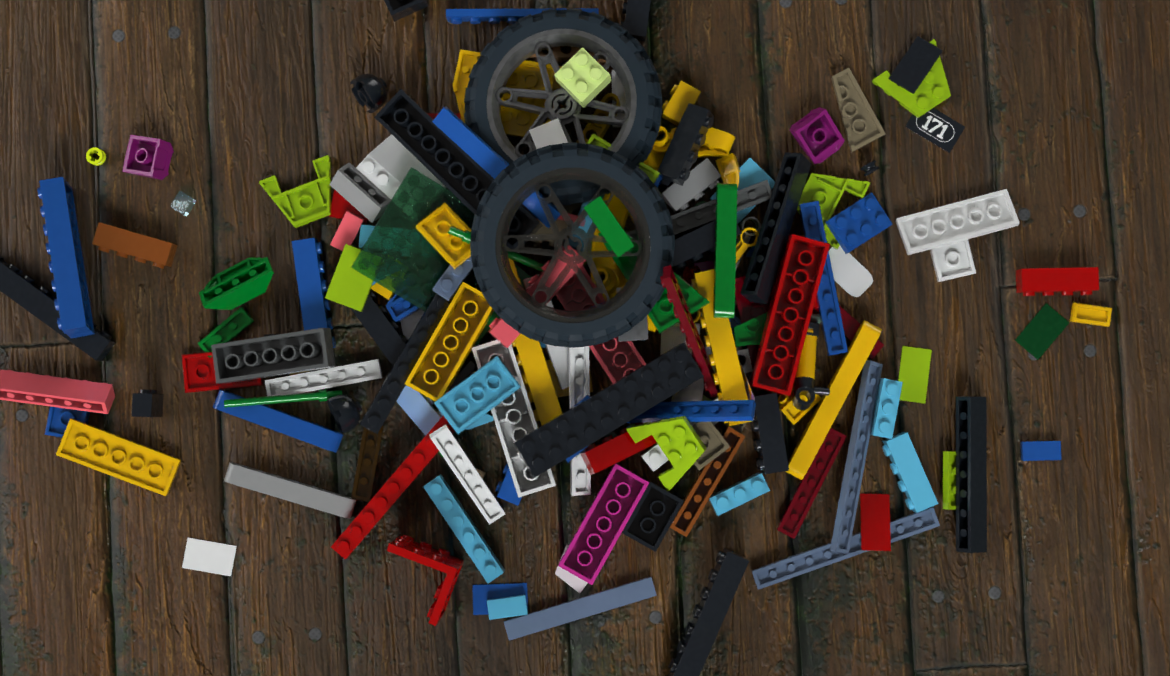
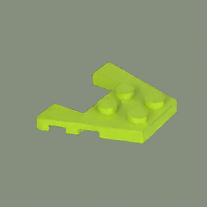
(929, 94)
(828, 192)
(306, 201)
(677, 442)

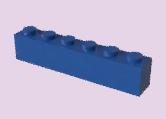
(311, 284)

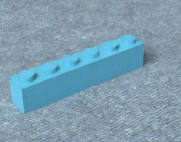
(464, 528)

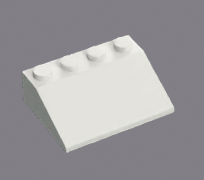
(389, 165)

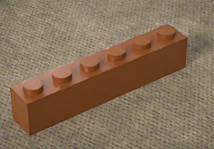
(705, 484)

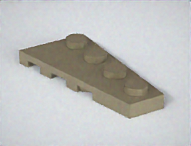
(856, 113)

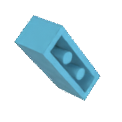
(886, 408)
(738, 493)

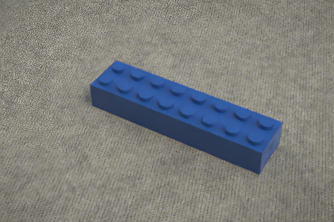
(66, 257)

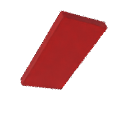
(200, 374)

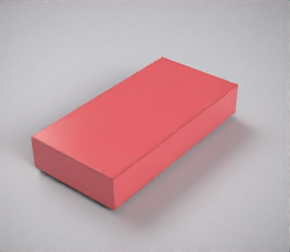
(347, 230)

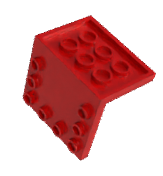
(439, 560)

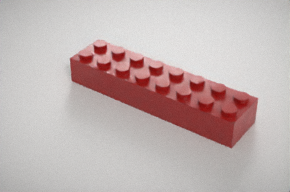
(789, 314)

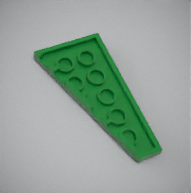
(662, 313)

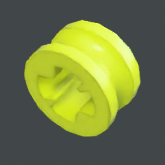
(101, 153)

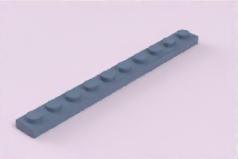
(856, 457)
(823, 556)

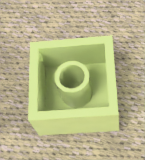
(583, 77)

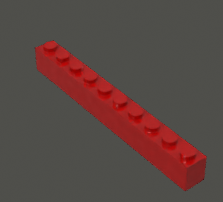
(388, 494)

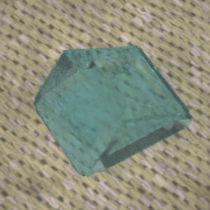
(183, 203)

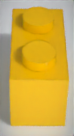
(681, 96)

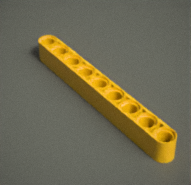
(830, 405)

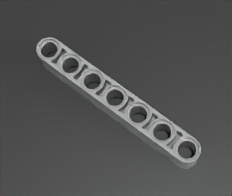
(290, 490)

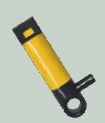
(806, 371)

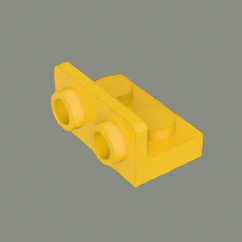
(787, 408)

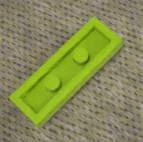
(949, 480)

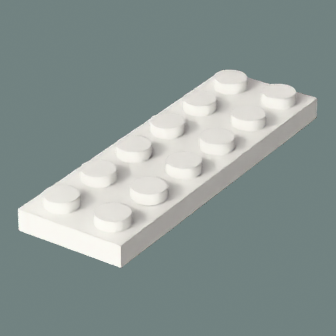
(957, 222)

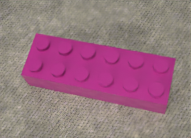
(603, 523)

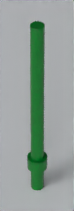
(466, 237)
(321, 395)

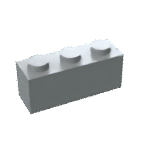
(700, 179)
(360, 192)

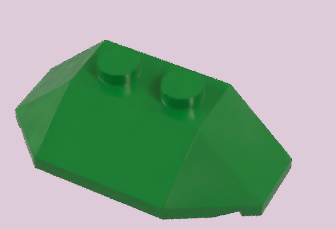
(237, 284)

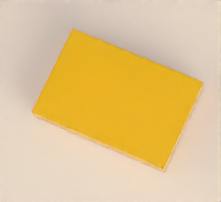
(435, 231)

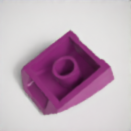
(817, 135)
(147, 157)

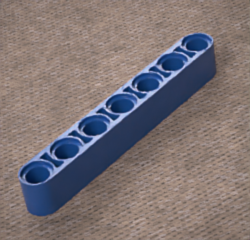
(281, 422)

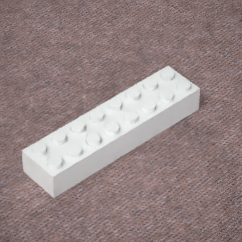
(514, 420)

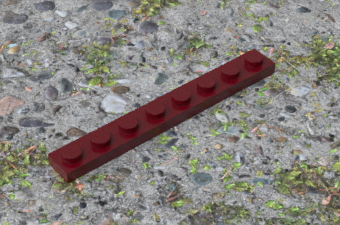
(689, 328)

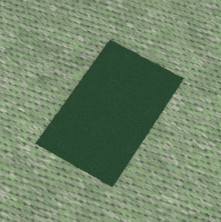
(1042, 331)

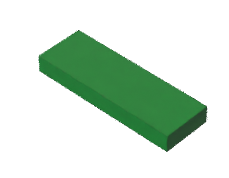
(608, 226)
(227, 330)

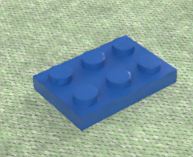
(858, 223)

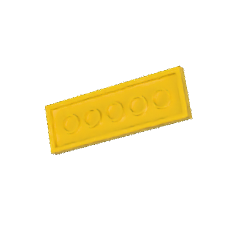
(118, 457)

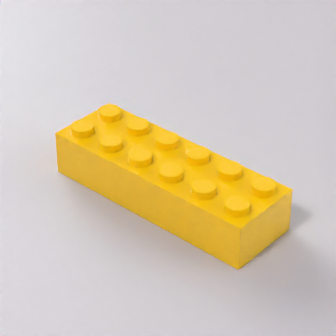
(450, 343)

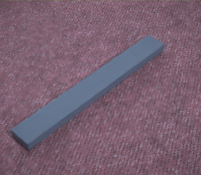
(580, 608)

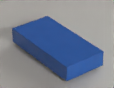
(1040, 450)

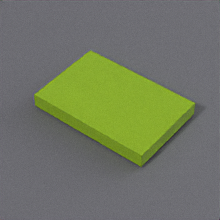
(347, 284)

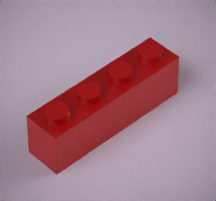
(1057, 280)
(613, 450)

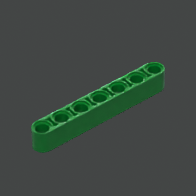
(725, 250)

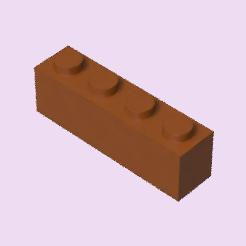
(134, 244)

